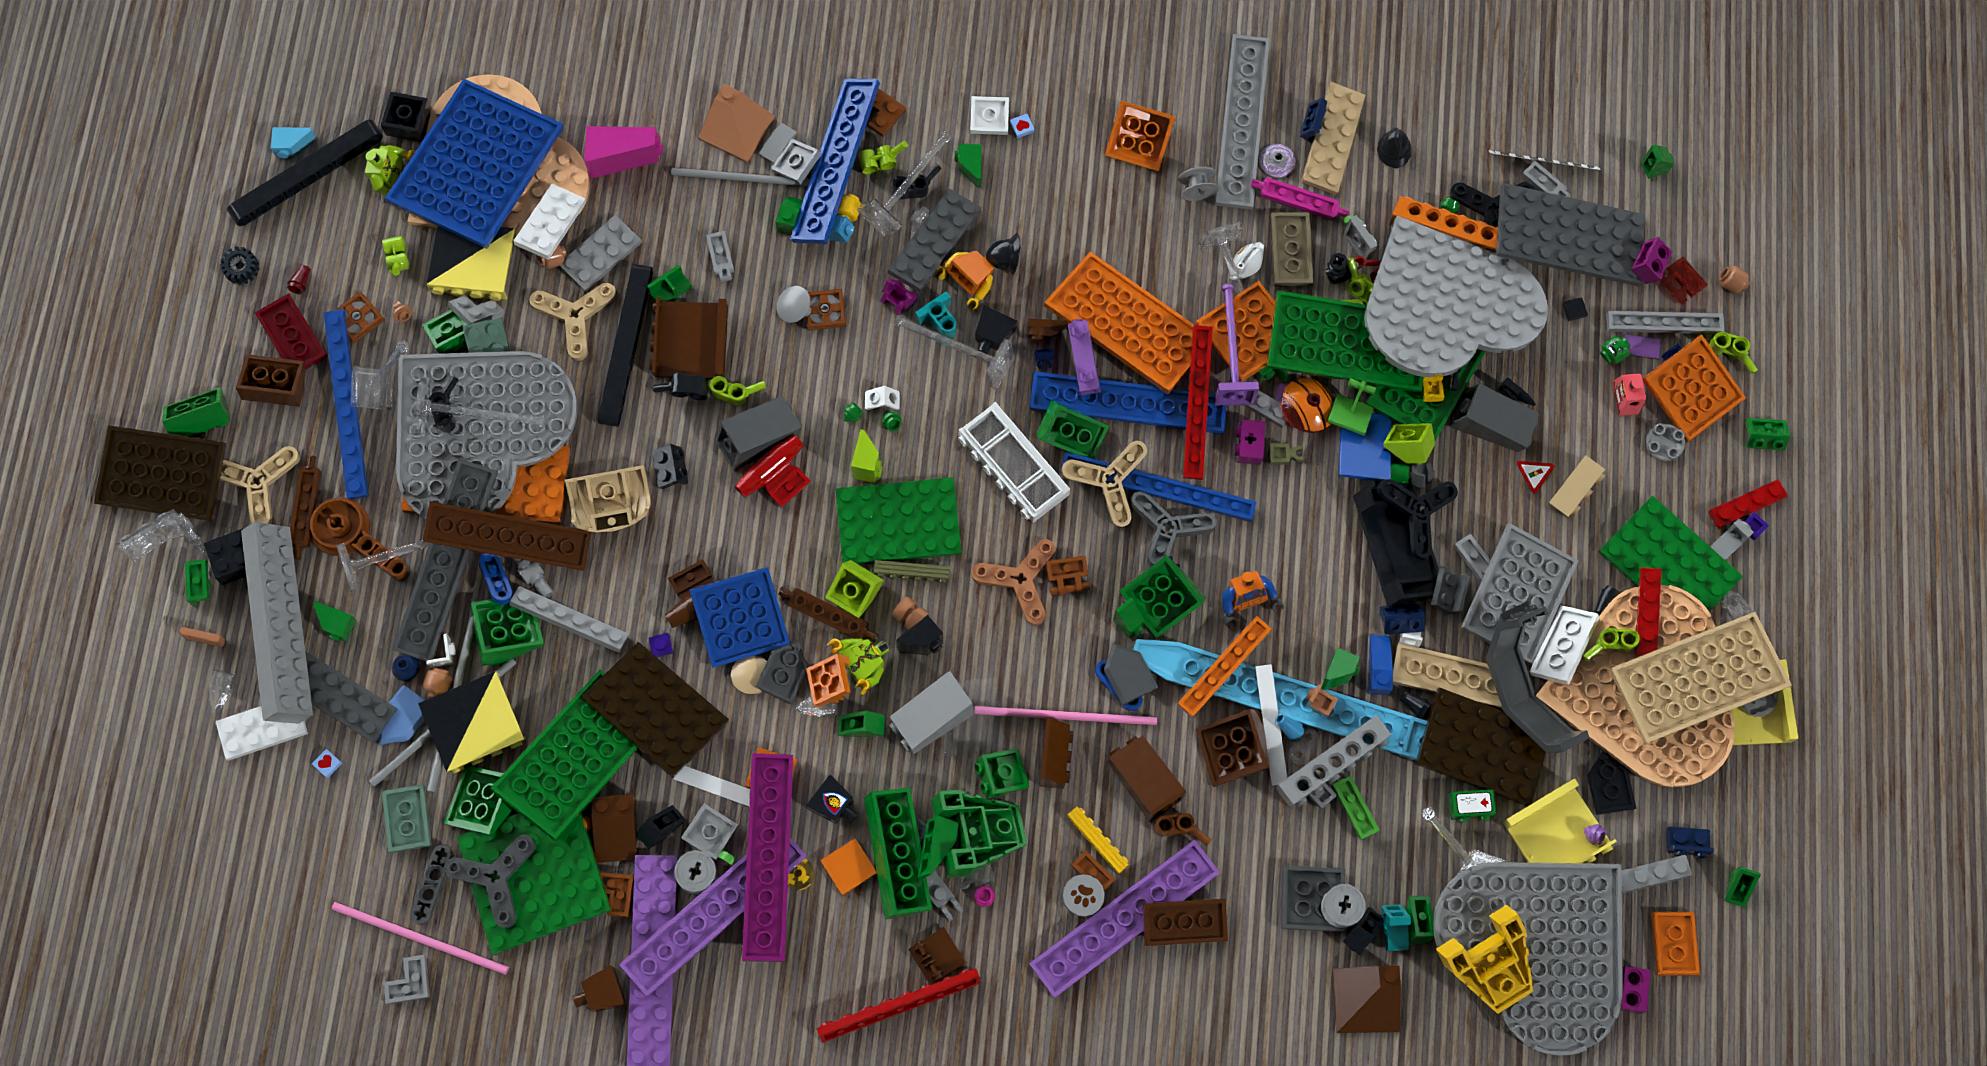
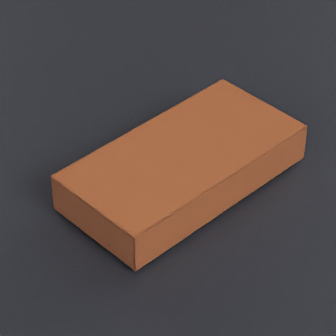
(202, 637)

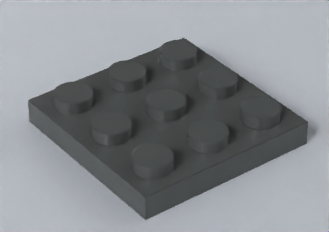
(1302, 897)

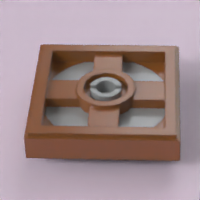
(826, 310)
(360, 316)

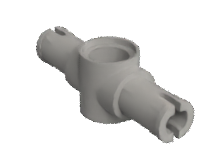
(533, 575)

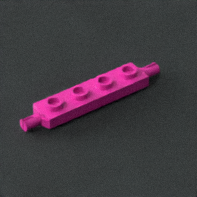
(1299, 198)

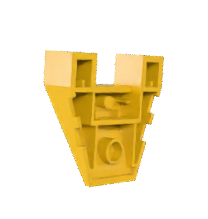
(1495, 967)

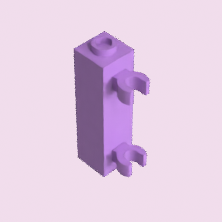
(1084, 357)

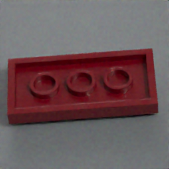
(290, 332)

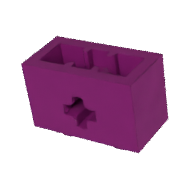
(1252, 431)

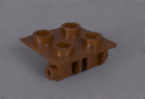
(936, 956)

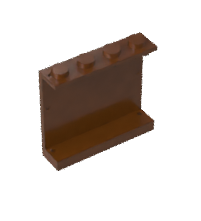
(689, 338)

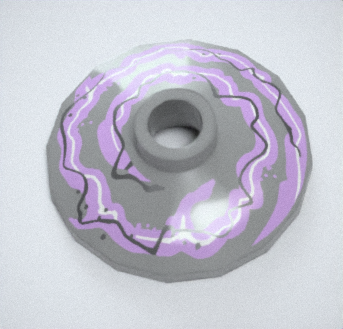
(1277, 168)

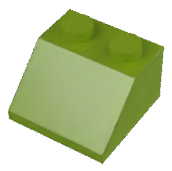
(1411, 442)
(866, 462)
(854, 588)

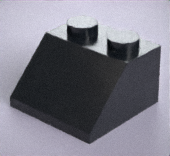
(921, 638)

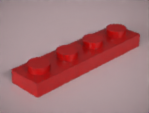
(1748, 504)

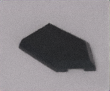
(1610, 786)

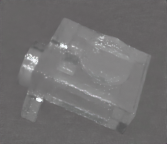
(918, 218)

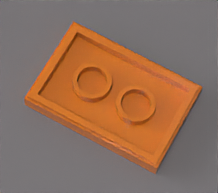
(1675, 944)

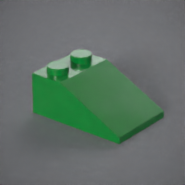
(1072, 430)

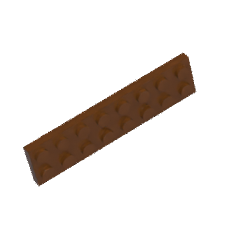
(506, 536)

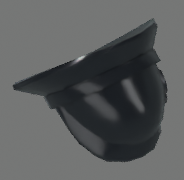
(1394, 148)
(1005, 253)

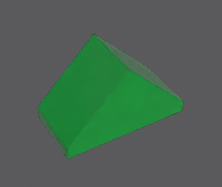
(1741, 885)

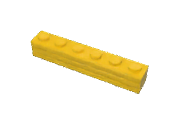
(1097, 840)

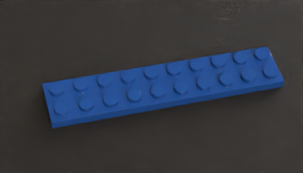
(836, 161)
(1123, 402)

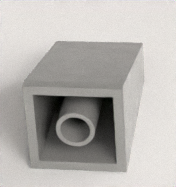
(931, 713)

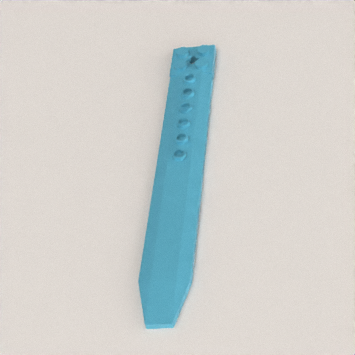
(1187, 664)

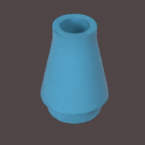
(1290, 727)

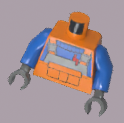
(1247, 592)

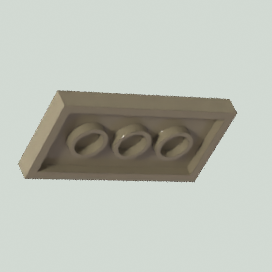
(1291, 249)

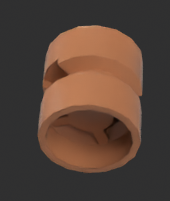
(908, 613)

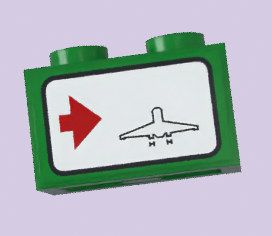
(1472, 805)

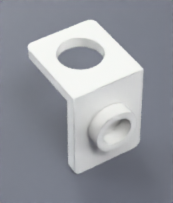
(880, 397)
(1411, 639)
(448, 660)

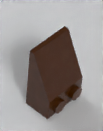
(614, 828)

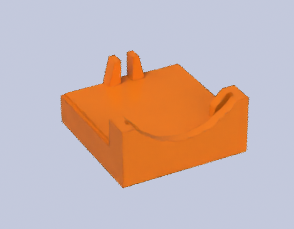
(829, 680)

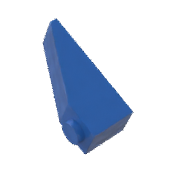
(1380, 665)

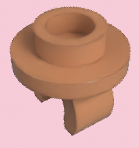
(402, 312)

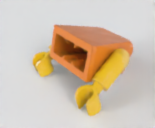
(971, 272)

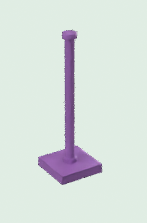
(1236, 392)

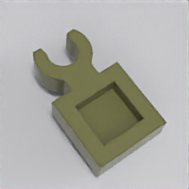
(1281, 454)

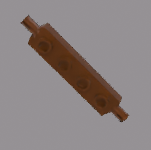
(304, 506)
(828, 614)

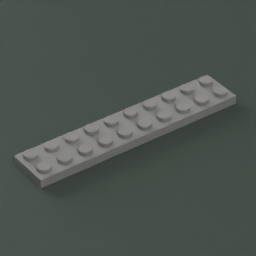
(1242, 121)

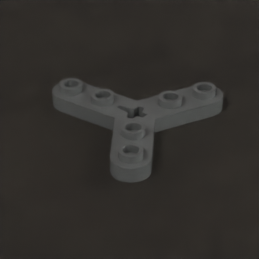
(1158, 519)
(499, 891)

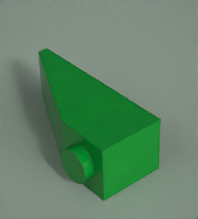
(938, 840)

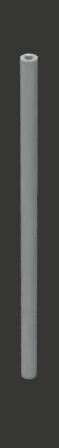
(736, 176)
(457, 682)
(421, 740)

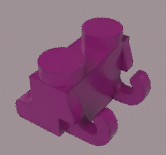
(898, 296)

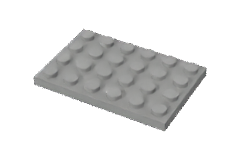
(1520, 572)

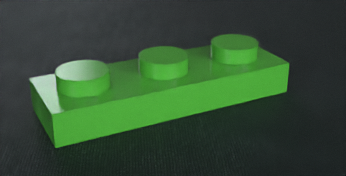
(1355, 807)

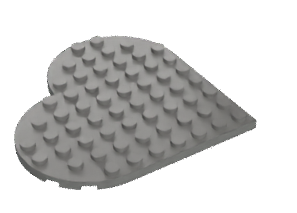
(1447, 299)
(487, 381)
(1571, 940)

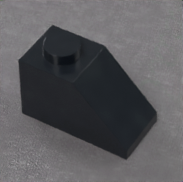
(660, 826)
(1363, 931)

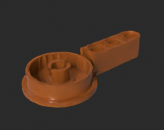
(353, 533)

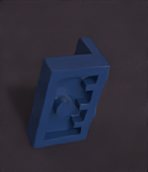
(1313, 119)
(1402, 619)
(1689, 841)

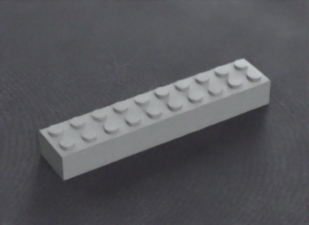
(276, 623)

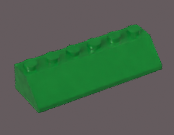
(897, 852)

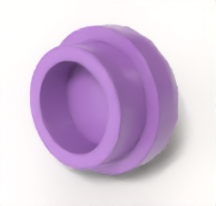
(1595, 834)

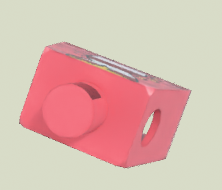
(1629, 390)

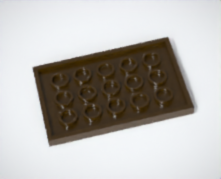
(160, 472)
(655, 709)
(1480, 748)

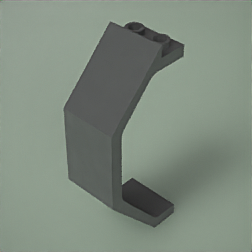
(1515, 685)

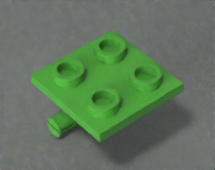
(1350, 412)

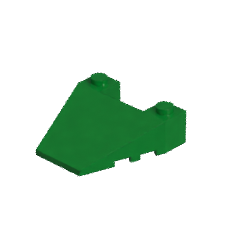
(985, 830)

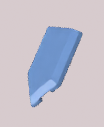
(405, 720)

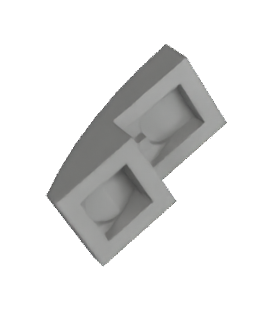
(777, 142)

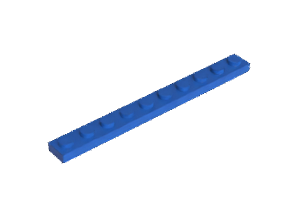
(346, 414)
(1178, 491)

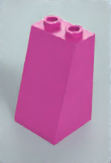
(620, 149)

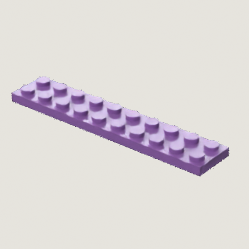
(652, 908)
(1121, 919)
(694, 927)

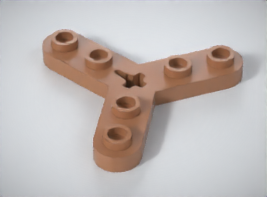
(1026, 592)

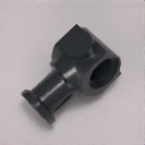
(1338, 269)

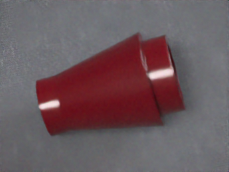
(298, 282)

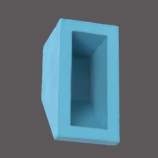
(290, 141)

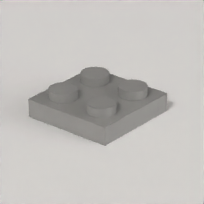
(796, 161)
(1359, 238)
(710, 831)

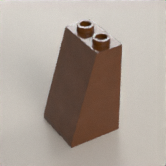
(1146, 777)

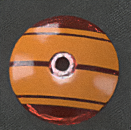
(1301, 410)

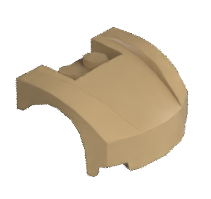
(609, 499)

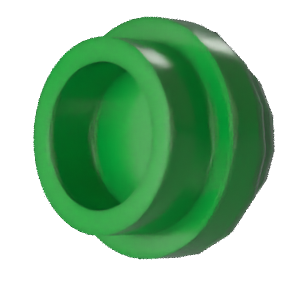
(1450, 205)
(852, 413)
(892, 421)

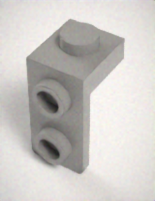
(1732, 539)

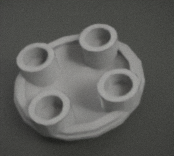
(793, 304)
(1665, 442)

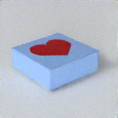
(1022, 125)
(327, 763)

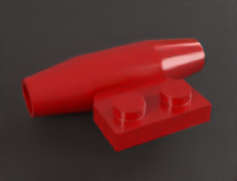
(775, 471)

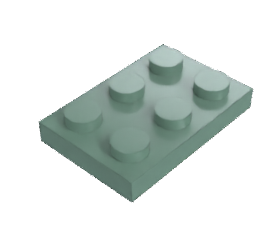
(486, 336)
(406, 818)

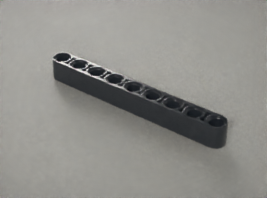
(304, 173)
(625, 345)

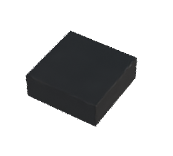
(1575, 309)

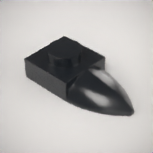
(1513, 391)

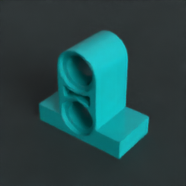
(938, 321)
(1395, 927)

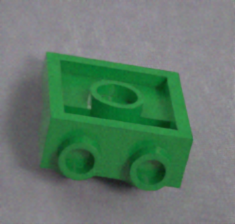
(446, 332)
(1001, 773)

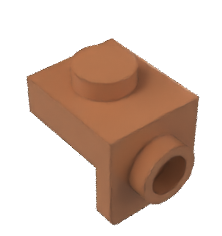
(1321, 701)

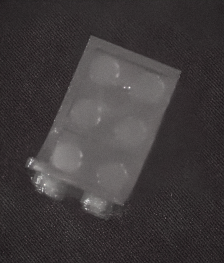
(158, 532)

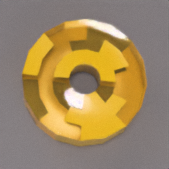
(805, 879)

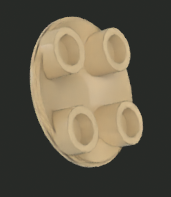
(747, 672)

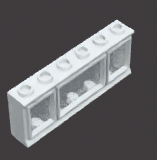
(1013, 463)

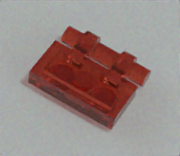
(1686, 276)

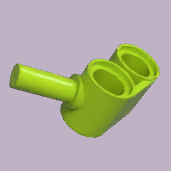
(883, 160)
(395, 254)
(1360, 292)
(1729, 347)
(730, 389)
(1618, 642)

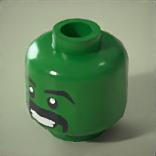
(1615, 350)

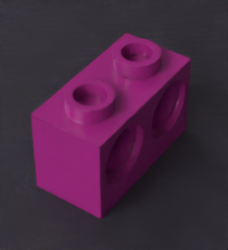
(1652, 260)
(1638, 991)

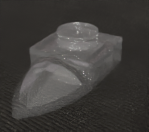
(220, 687)
(807, 708)

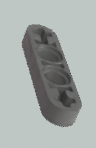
(427, 883)

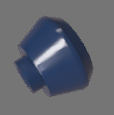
(405, 667)

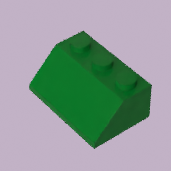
(196, 414)

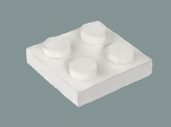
(989, 115)

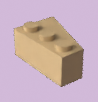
(1577, 487)

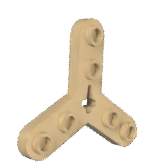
(575, 327)
(1095, 476)
(259, 495)

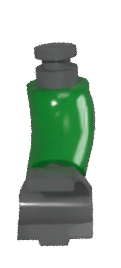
(1401, 473)

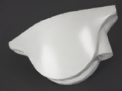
(1249, 260)

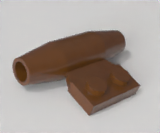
(682, 582)

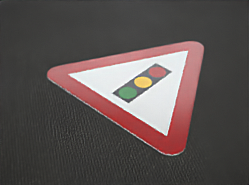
(1535, 473)

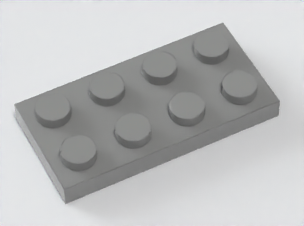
(600, 253)

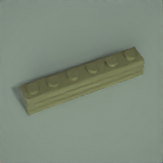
(911, 571)

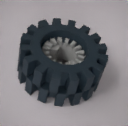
(233, 258)

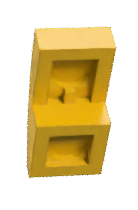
(1433, 389)

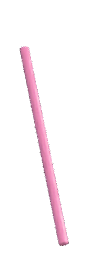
(1065, 715)
(420, 938)

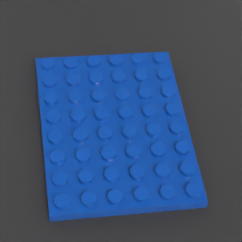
(474, 163)

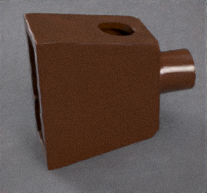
(601, 991)

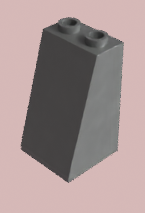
(1494, 418)
(756, 431)

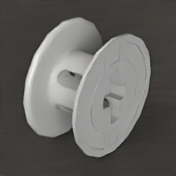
(1198, 185)
(690, 862)
(1332, 911)

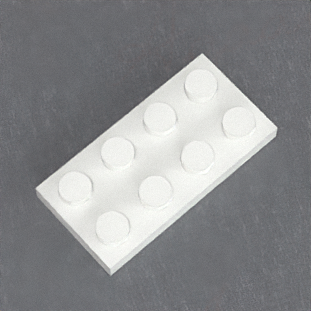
(549, 221)
(1564, 644)
(249, 733)

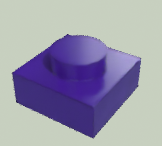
(1757, 525)
(661, 645)

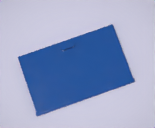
(1365, 455)

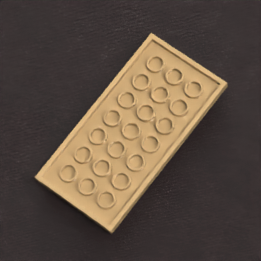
(1700, 677)

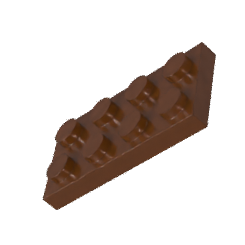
(1185, 922)

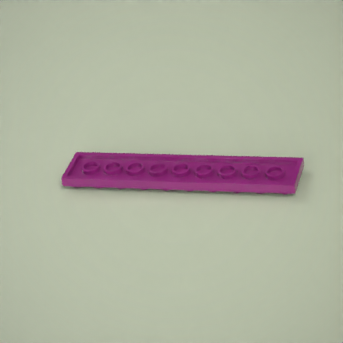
(767, 858)

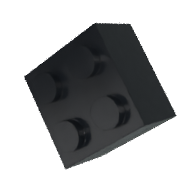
(406, 116)
(227, 557)

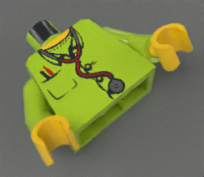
(385, 166)
(864, 658)

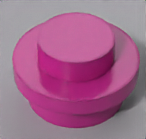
(984, 896)

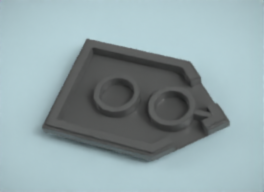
(783, 673)
(1128, 674)

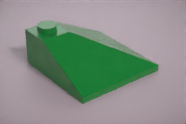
(1163, 595)
(504, 631)
(475, 805)

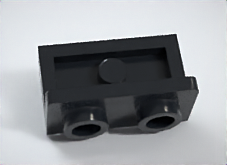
(670, 466)

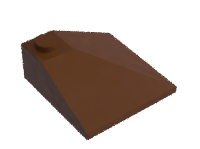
(1234, 747)
(1367, 999)

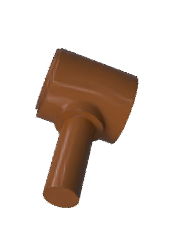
(1175, 828)

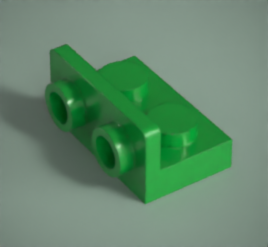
(1767, 434)

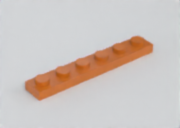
(1224, 666)

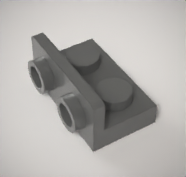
(1450, 591)

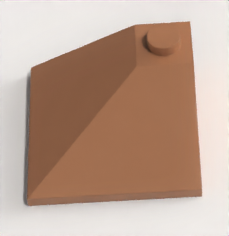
(735, 124)

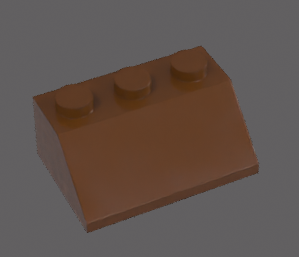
(272, 380)
(1056, 754)

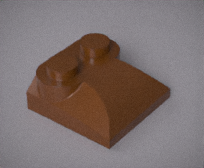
(1044, 328)

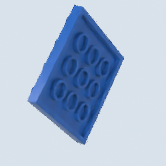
(739, 617)

